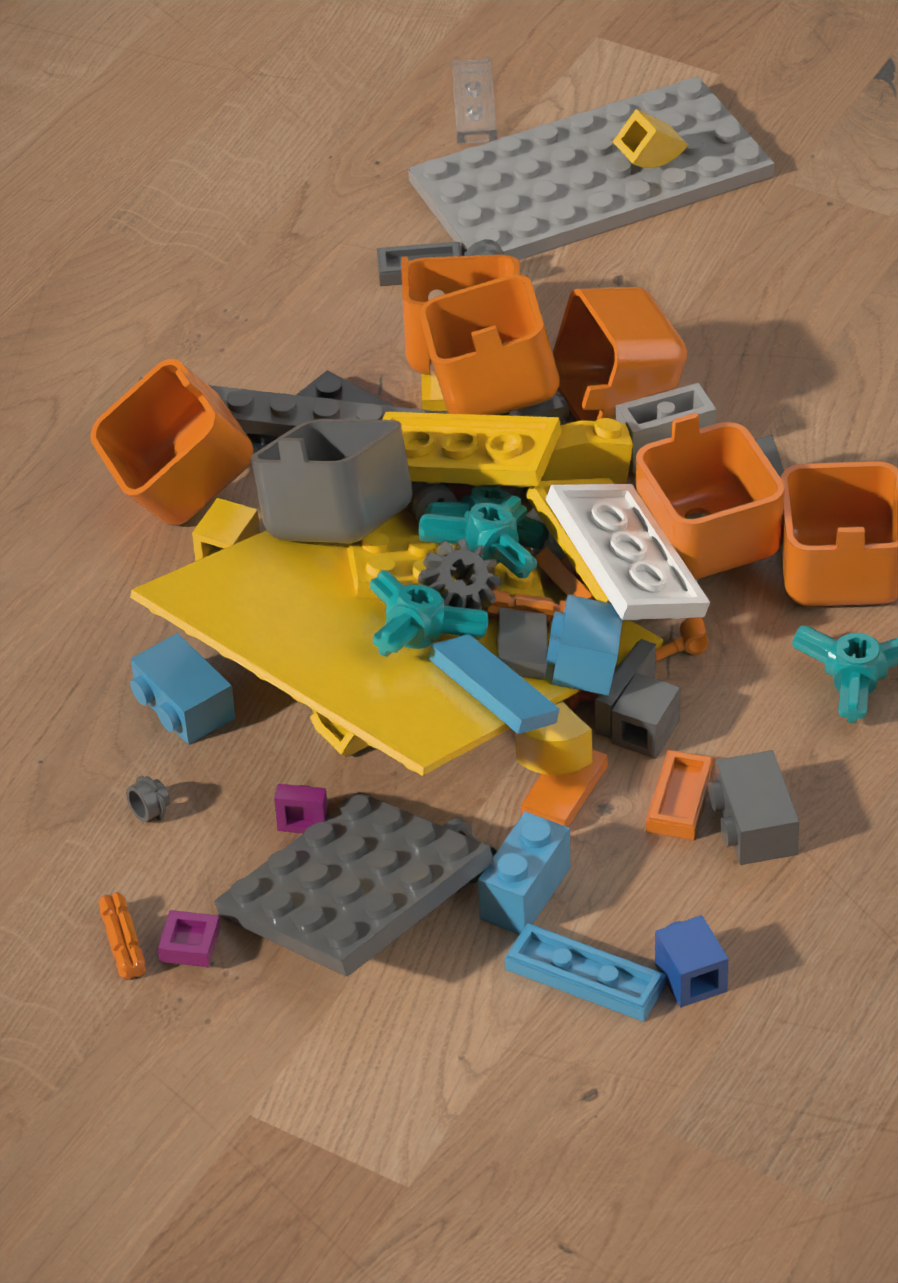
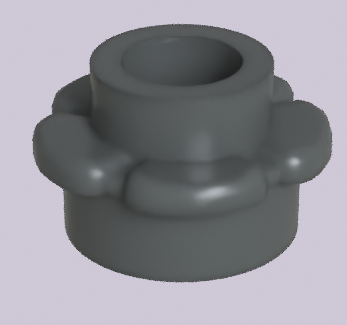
(148, 798)

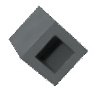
(646, 715)

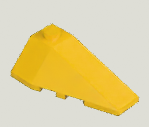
(590, 452)

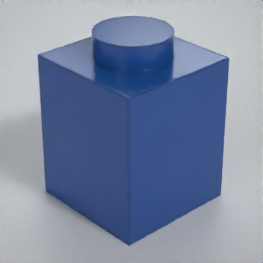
(691, 960)

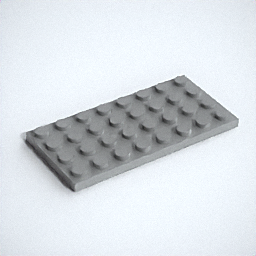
(576, 183)

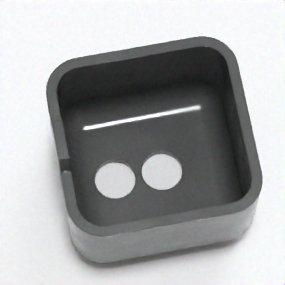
(332, 480)

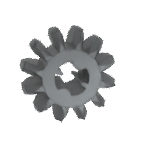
(462, 565)

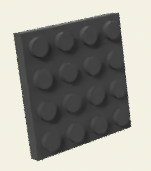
(353, 883)

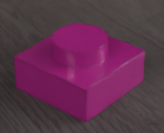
(299, 807)
(189, 938)

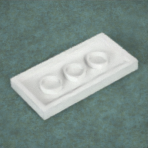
(627, 551)

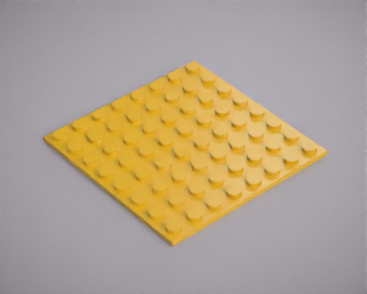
(298, 625)

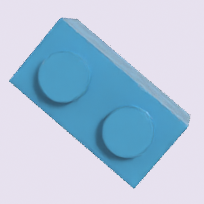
(584, 645)
(182, 689)
(524, 873)

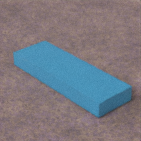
(494, 684)
(585, 972)

